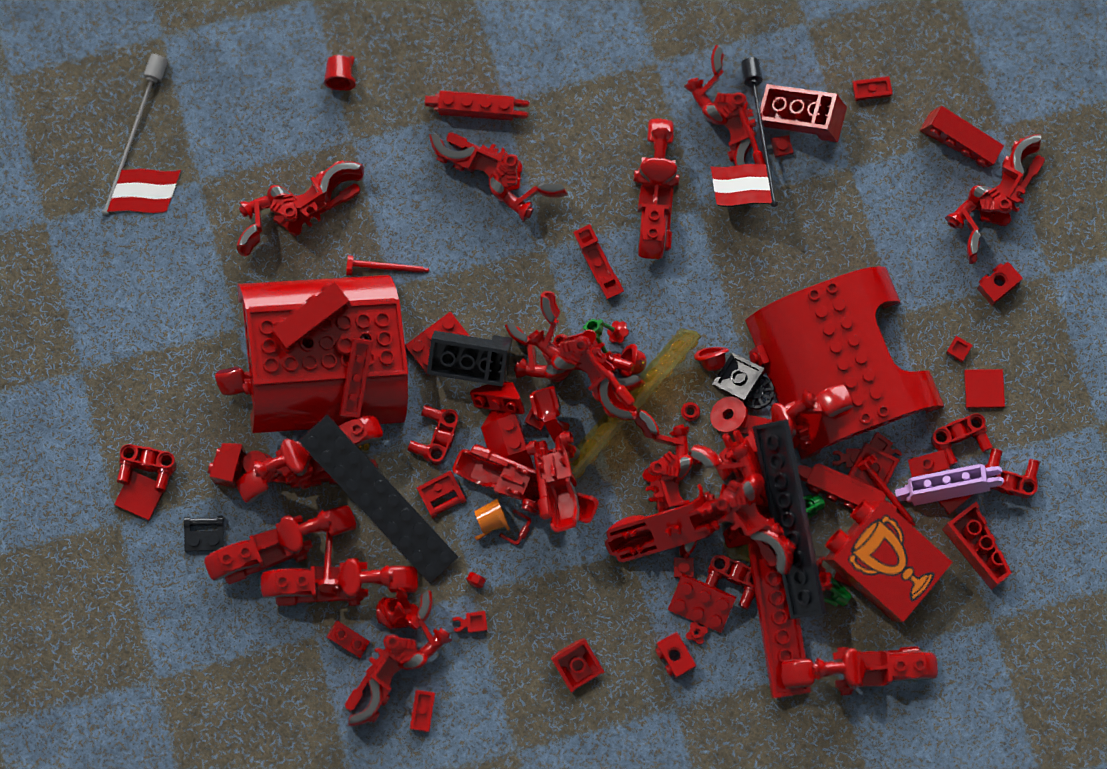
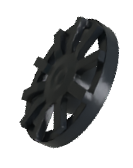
(759, 393)

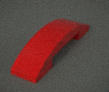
(597, 262)

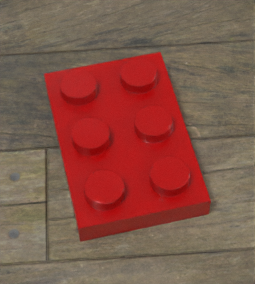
(420, 345)
(702, 603)

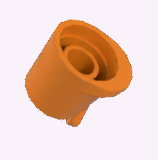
(491, 518)

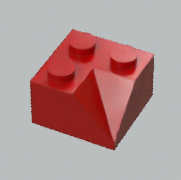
(227, 464)

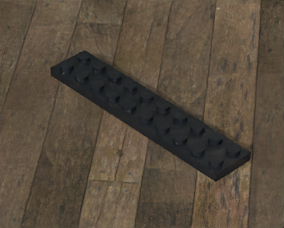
(378, 498)
(789, 510)

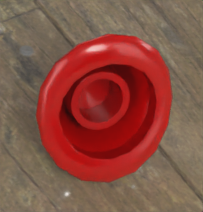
(635, 356)
(712, 358)

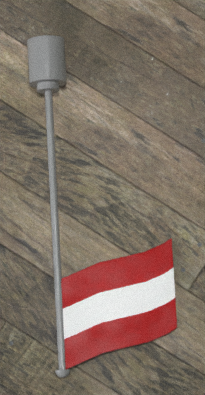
(143, 188)

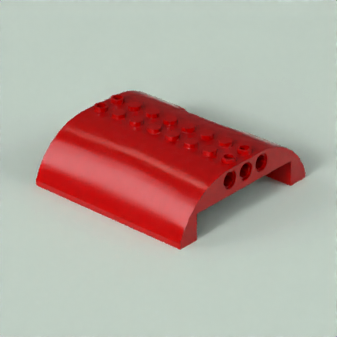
(833, 339)

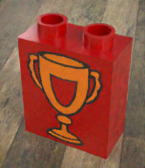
(886, 559)

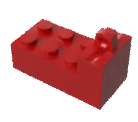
(803, 111)

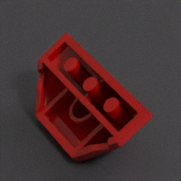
(506, 437)

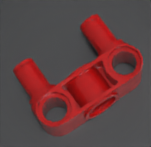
(961, 430)
(442, 435)
(147, 460)
(1014, 482)
(735, 572)

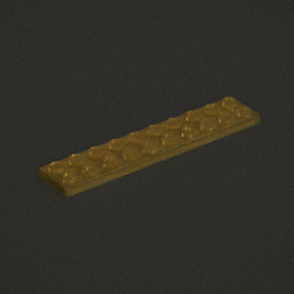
(652, 375)

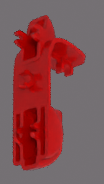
(647, 535)

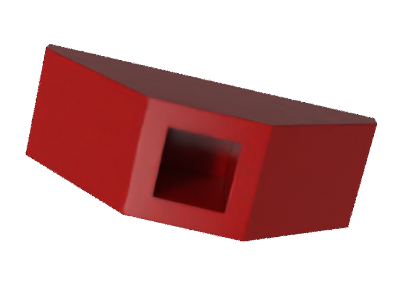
(498, 398)

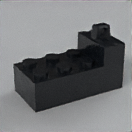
(469, 357)

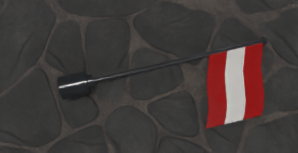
(746, 182)

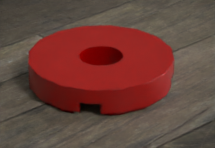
(726, 405)

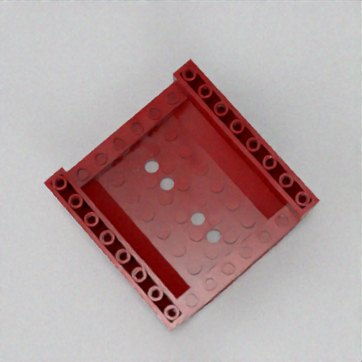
(305, 384)

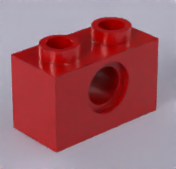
(1007, 275)
(670, 644)

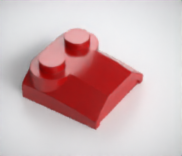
(577, 664)

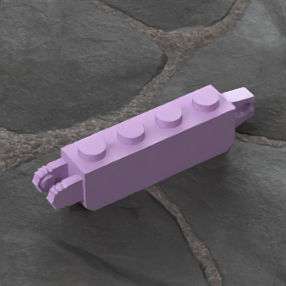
(949, 484)

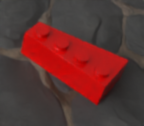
(961, 136)
(311, 315)
(978, 545)

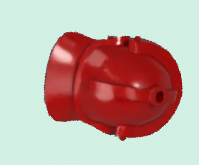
(397, 612)

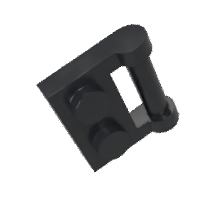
(203, 539)

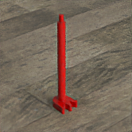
(378, 265)
(865, 465)
(326, 584)

